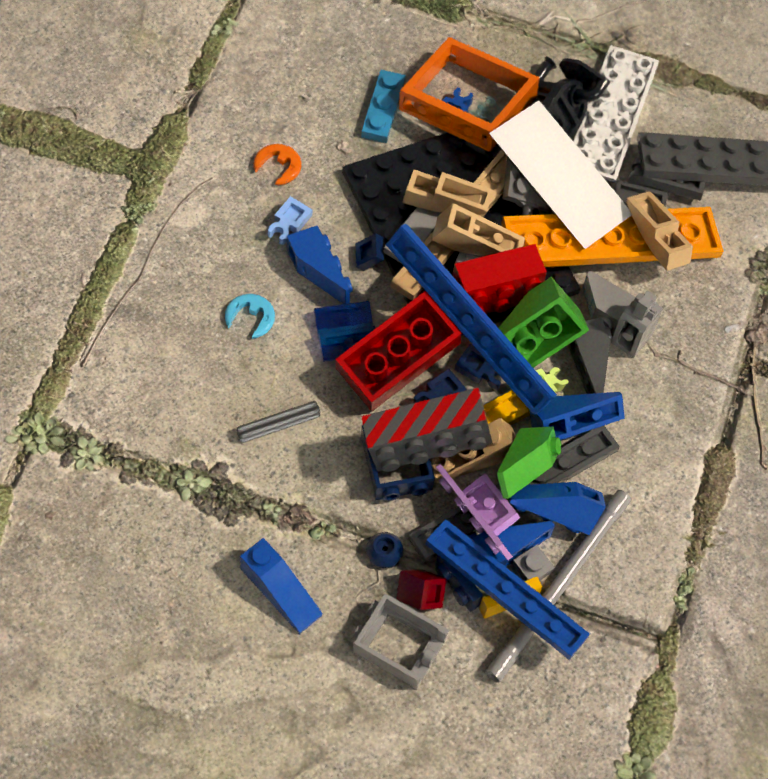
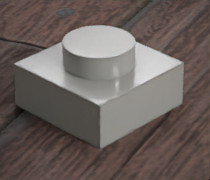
(533, 564)

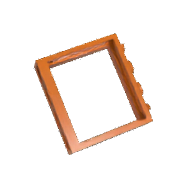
(454, 119)

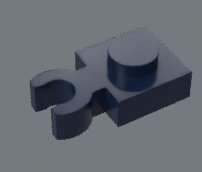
(476, 367)
(440, 386)

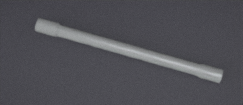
(612, 512)

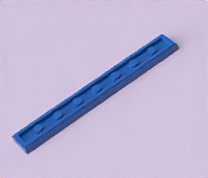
(471, 319)

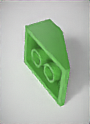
(544, 322)

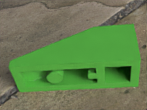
(528, 458)

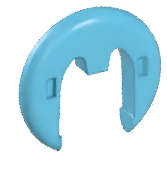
(257, 303)

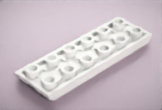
(613, 117)

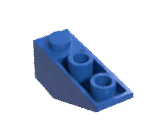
(315, 262)
(565, 503)

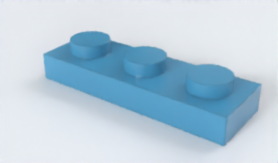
(383, 106)

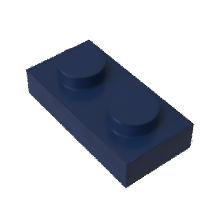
(464, 590)

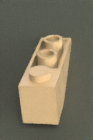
(471, 461)

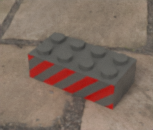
(427, 430)

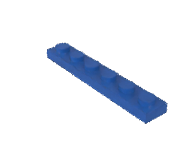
(507, 589)

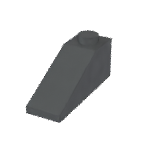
(591, 355)

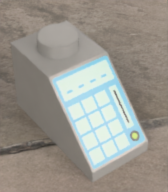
(605, 299)

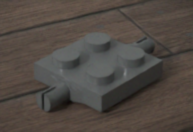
(520, 191)

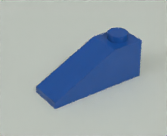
(580, 413)
(517, 539)
(279, 585)

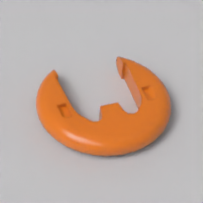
(285, 154)

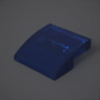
(342, 327)

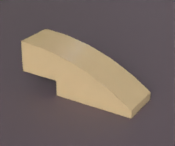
(439, 193)
(660, 230)

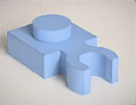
(290, 216)

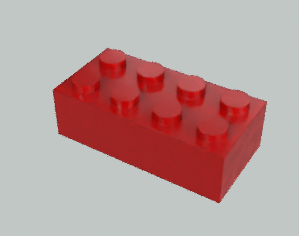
(398, 351)

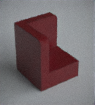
(421, 589)

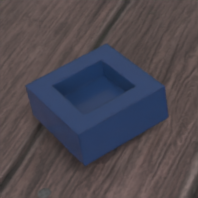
(369, 252)

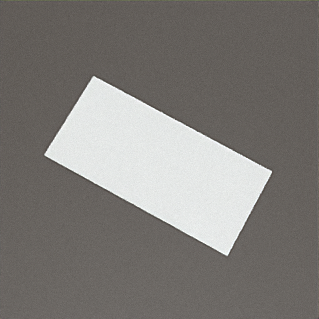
(561, 174)

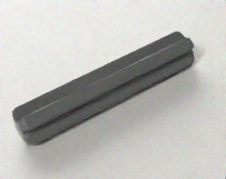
(278, 421)

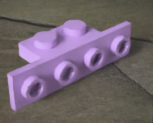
(487, 506)

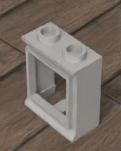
(378, 613)

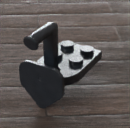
(570, 96)

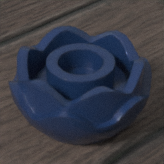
(382, 558)

